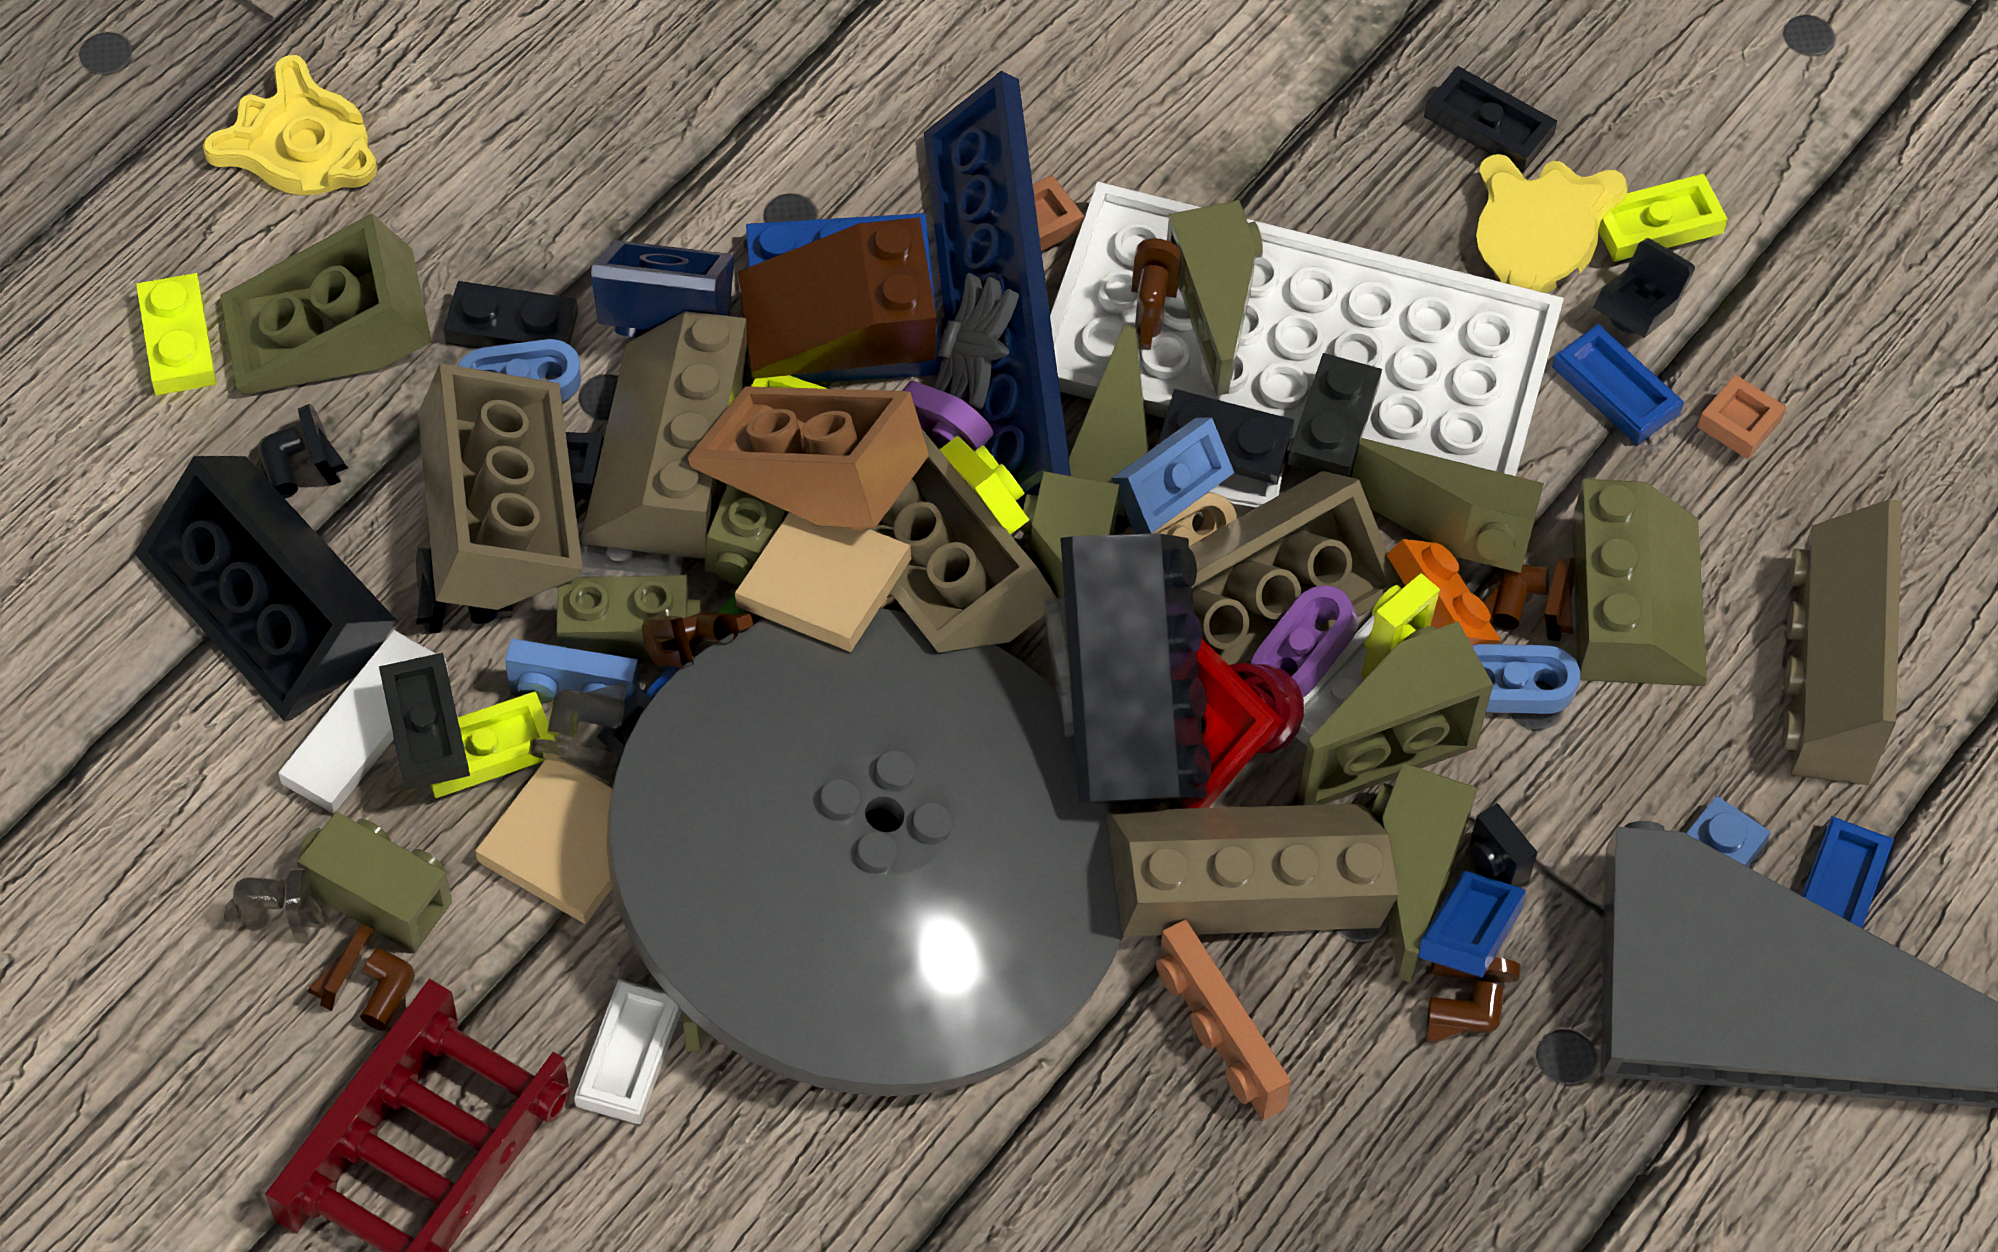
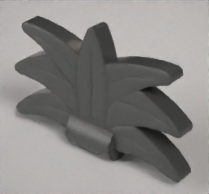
(973, 340)

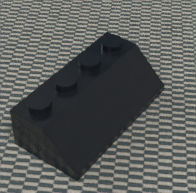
(263, 584)
(1134, 668)

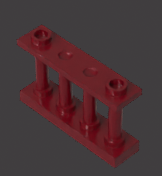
(391, 1081)

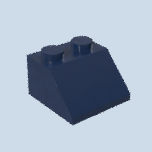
(649, 284)

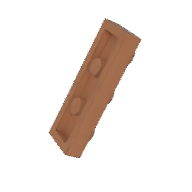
(1222, 1021)

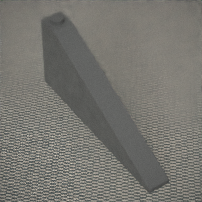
(1764, 990)

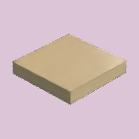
(823, 579)
(555, 840)

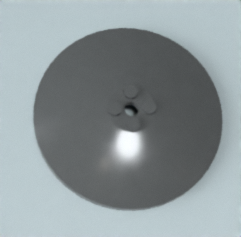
(847, 945)

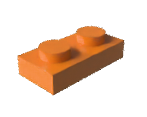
(1454, 599)

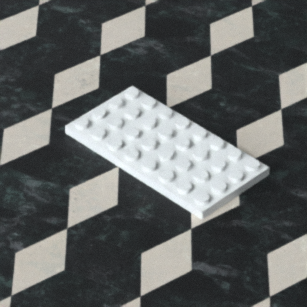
(1452, 346)

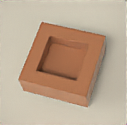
(1056, 213)
(1741, 416)

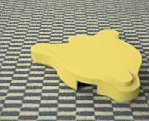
(298, 138)
(1544, 225)

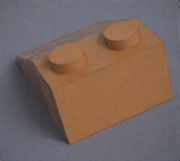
(817, 451)

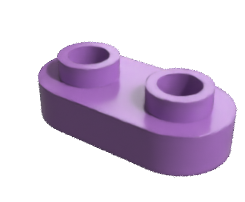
(947, 416)
(1300, 644)

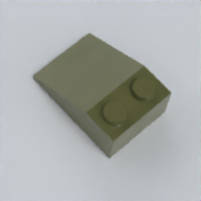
(327, 311)
(1410, 709)

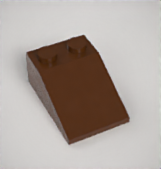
(841, 302)

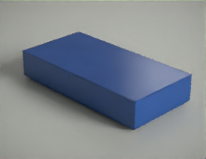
(1617, 384)
(1847, 870)
(1472, 923)

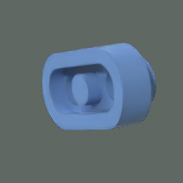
(532, 361)
(1518, 668)

